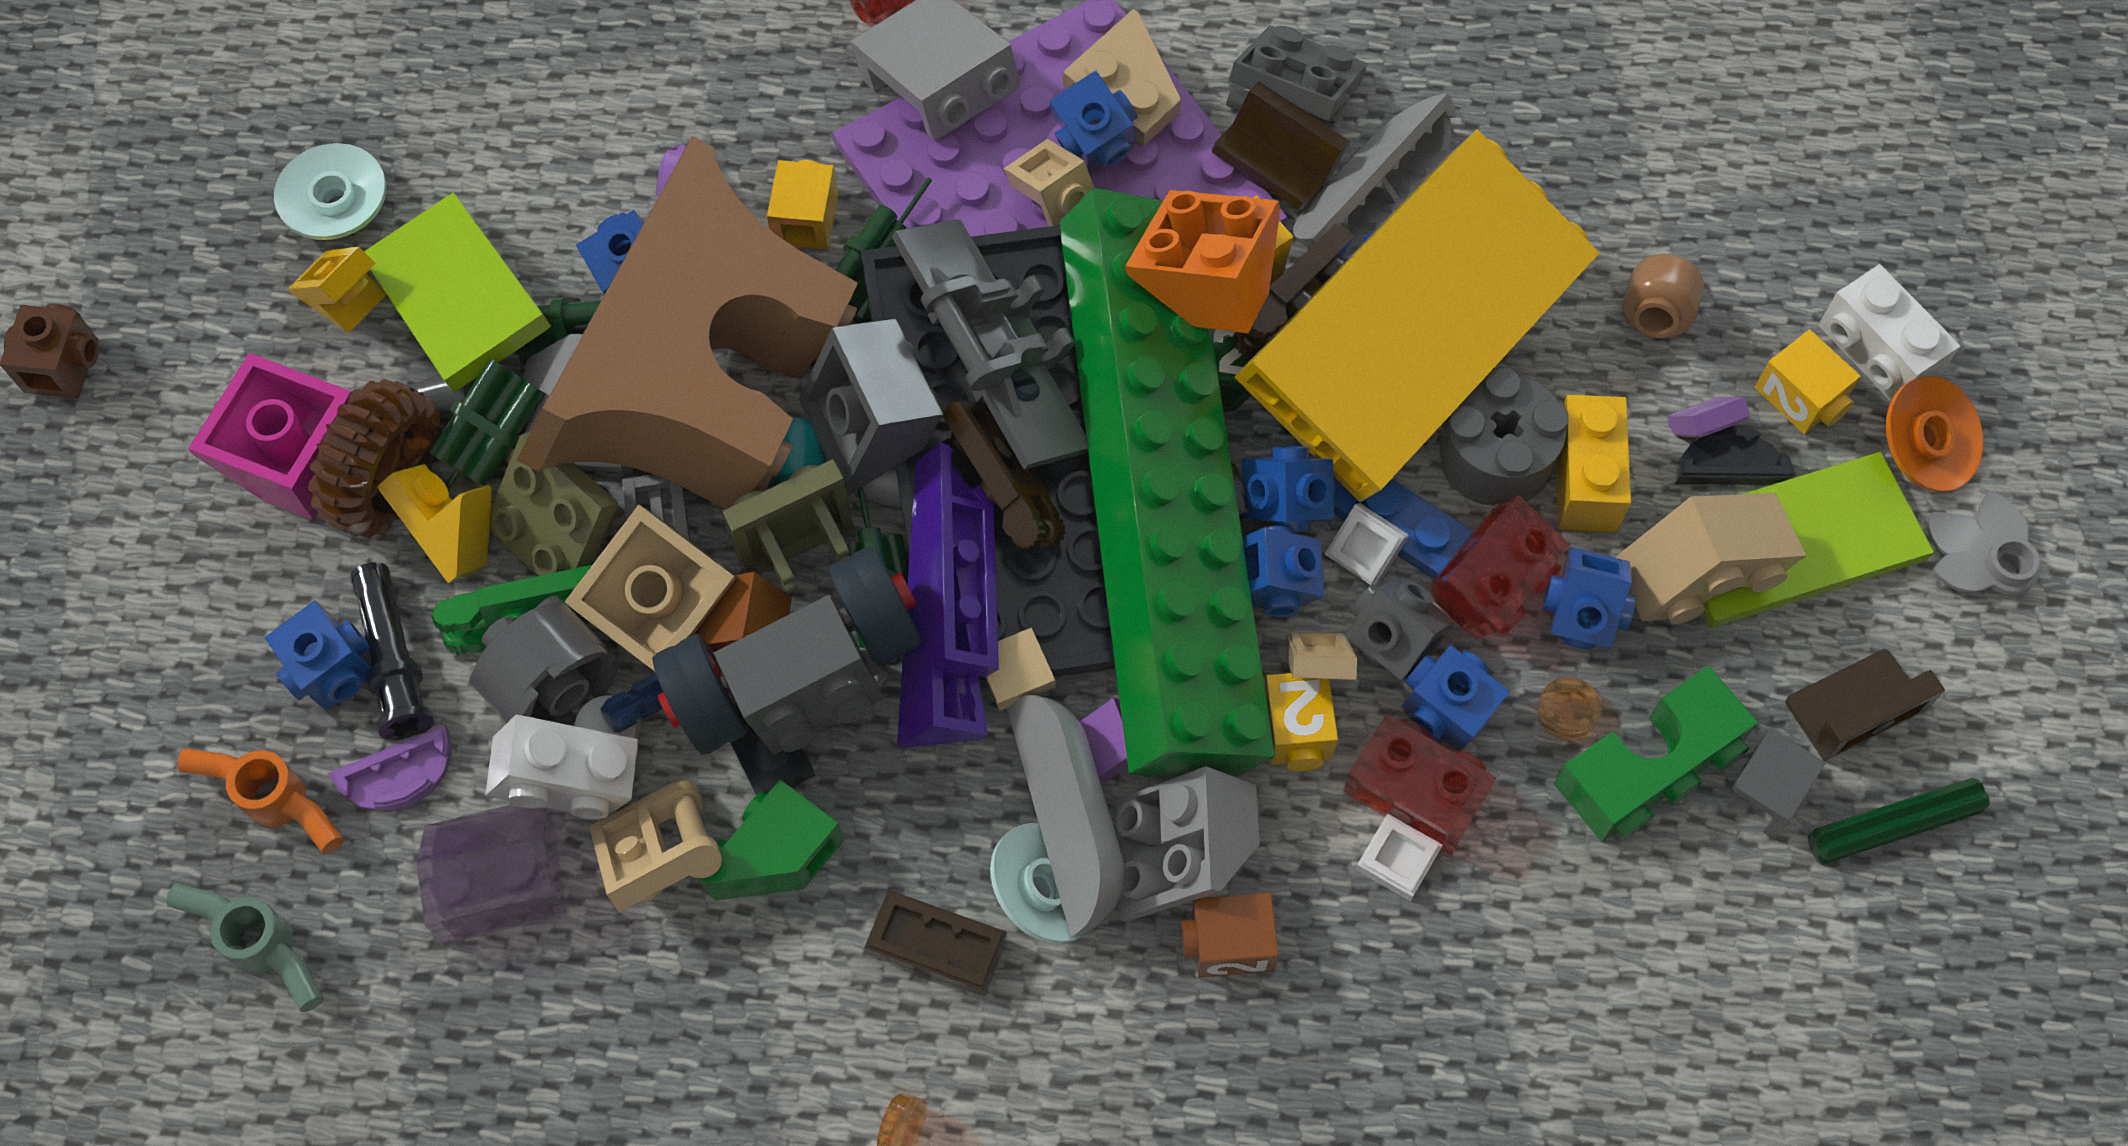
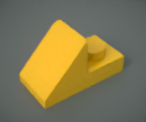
(340, 287)
(447, 530)

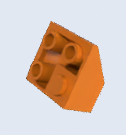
(1209, 257)

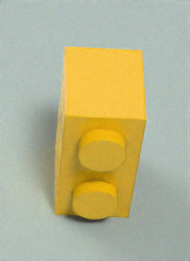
(1594, 465)

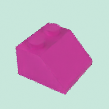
(269, 430)

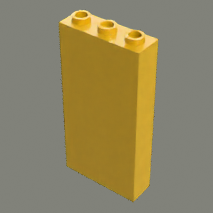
(1418, 316)

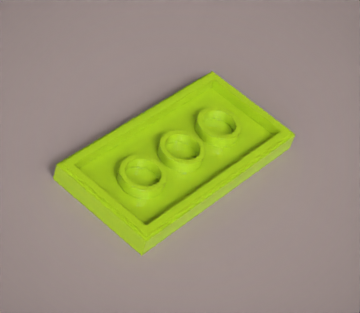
(455, 292)
(1850, 528)

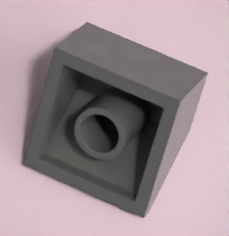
(869, 401)

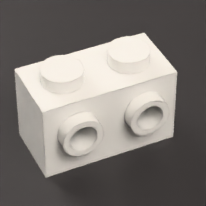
(1887, 332)
(561, 767)

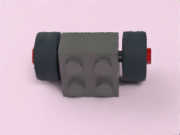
(796, 670)

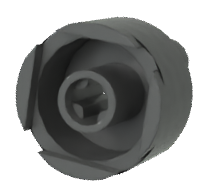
(1503, 439)
(543, 664)

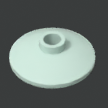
(319, 176)
(1027, 885)

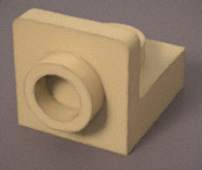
(1051, 179)

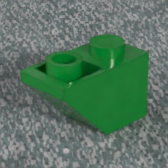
(775, 848)

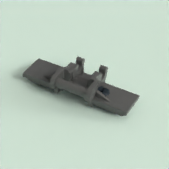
(996, 341)

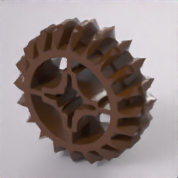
(373, 436)

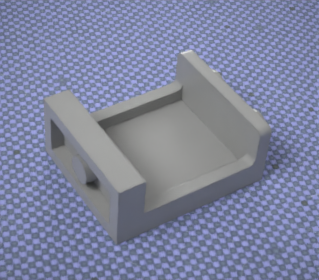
(938, 62)

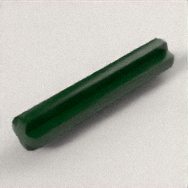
(1898, 820)

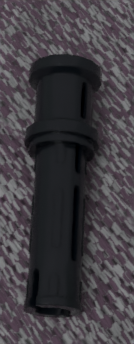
(393, 673)

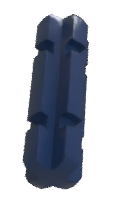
(627, 707)

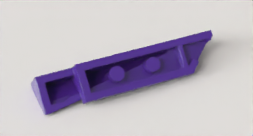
(955, 609)

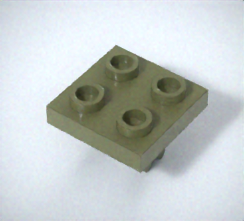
(551, 515)
(791, 520)

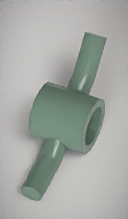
(270, 953)

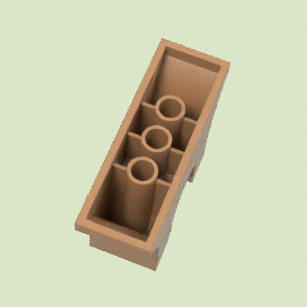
(645, 368)

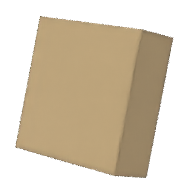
(1020, 671)

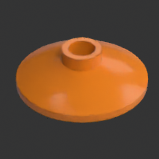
(1934, 434)

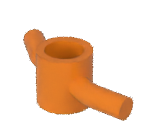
(281, 806)

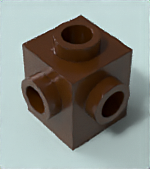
(49, 350)

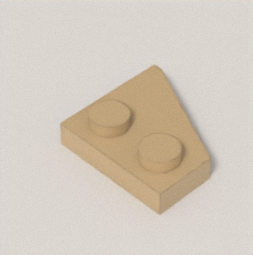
(1131, 64)

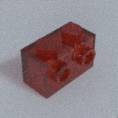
(1498, 569)
(1419, 781)

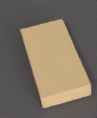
(1320, 655)

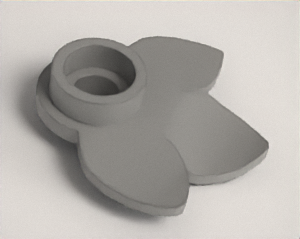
(1978, 544)

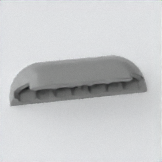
(1381, 173)
(1069, 810)

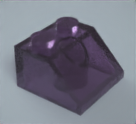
(489, 873)

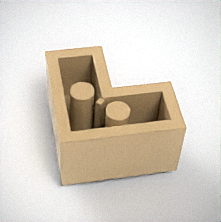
(1708, 551)

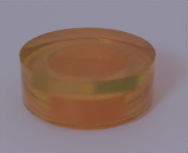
(1569, 708)
(902, 1121)

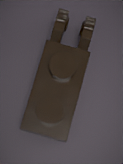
(1295, 288)
(1026, 503)

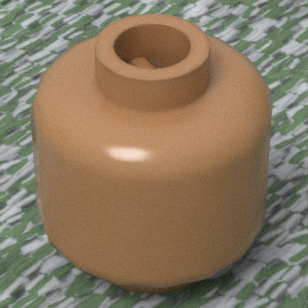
(1663, 296)

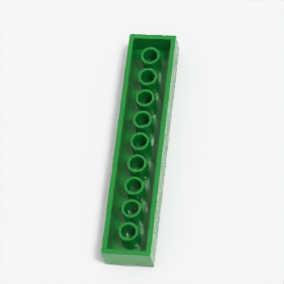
(1163, 509)

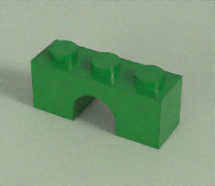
(1617, 787)

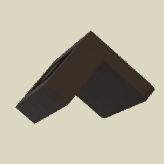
(1281, 146)
(1861, 703)

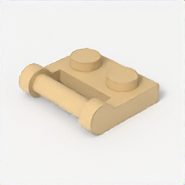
(634, 853)

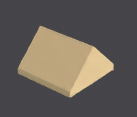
(650, 587)

